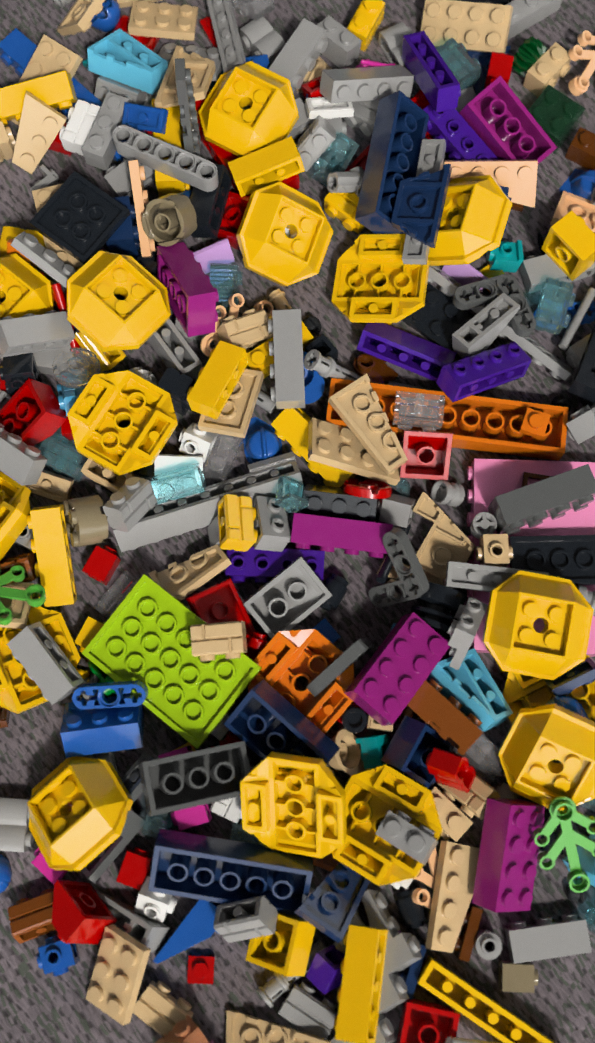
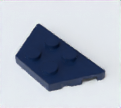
(421, 205)

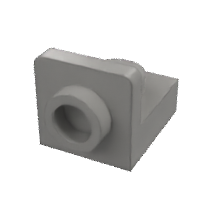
(50, 179)

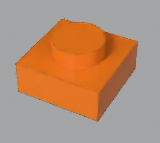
(534, 423)

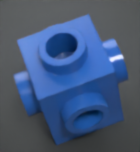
(66, 953)

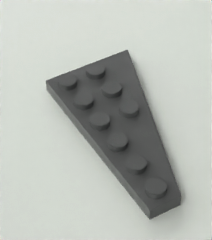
(188, 110)

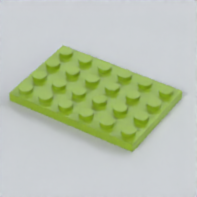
(151, 644)

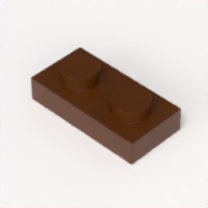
(466, 941)

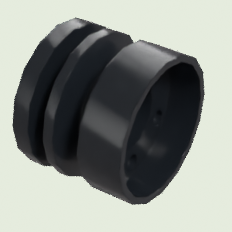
(439, 606)

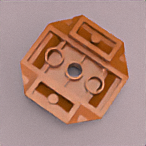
(306, 655)

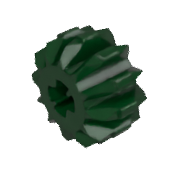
(528, 55)

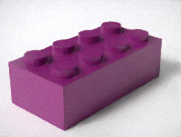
(507, 124)
(188, 289)
(339, 533)
(397, 669)
(508, 855)

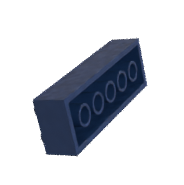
(390, 159)
(228, 871)

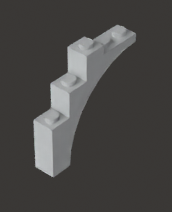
(400, 953)

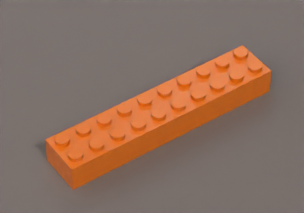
(478, 422)

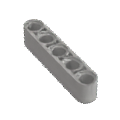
(158, 150)

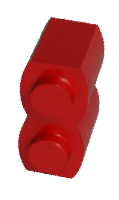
(450, 769)

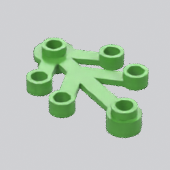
(25, 595)
(567, 838)

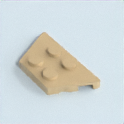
(201, 73)

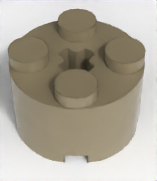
(169, 219)
(85, 521)

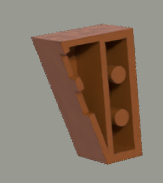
(446, 716)

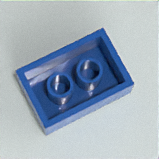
(101, 729)

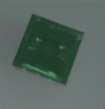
(556, 115)

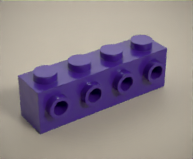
(430, 72)
(460, 138)
(404, 350)
(483, 371)
(264, 565)

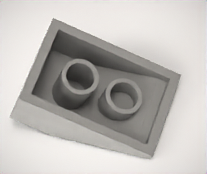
(287, 598)

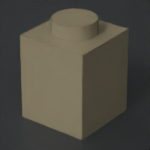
(517, 977)

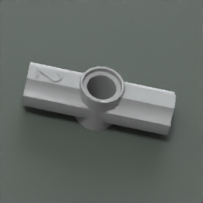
(346, 181)

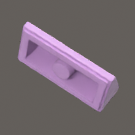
(215, 253)
(464, 274)

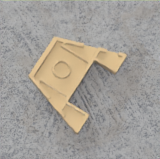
(442, 544)

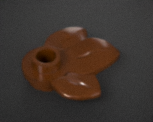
(375, 368)

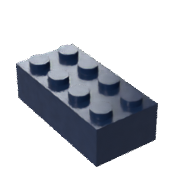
(274, 725)

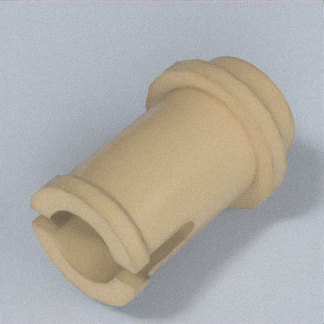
(278, 299)

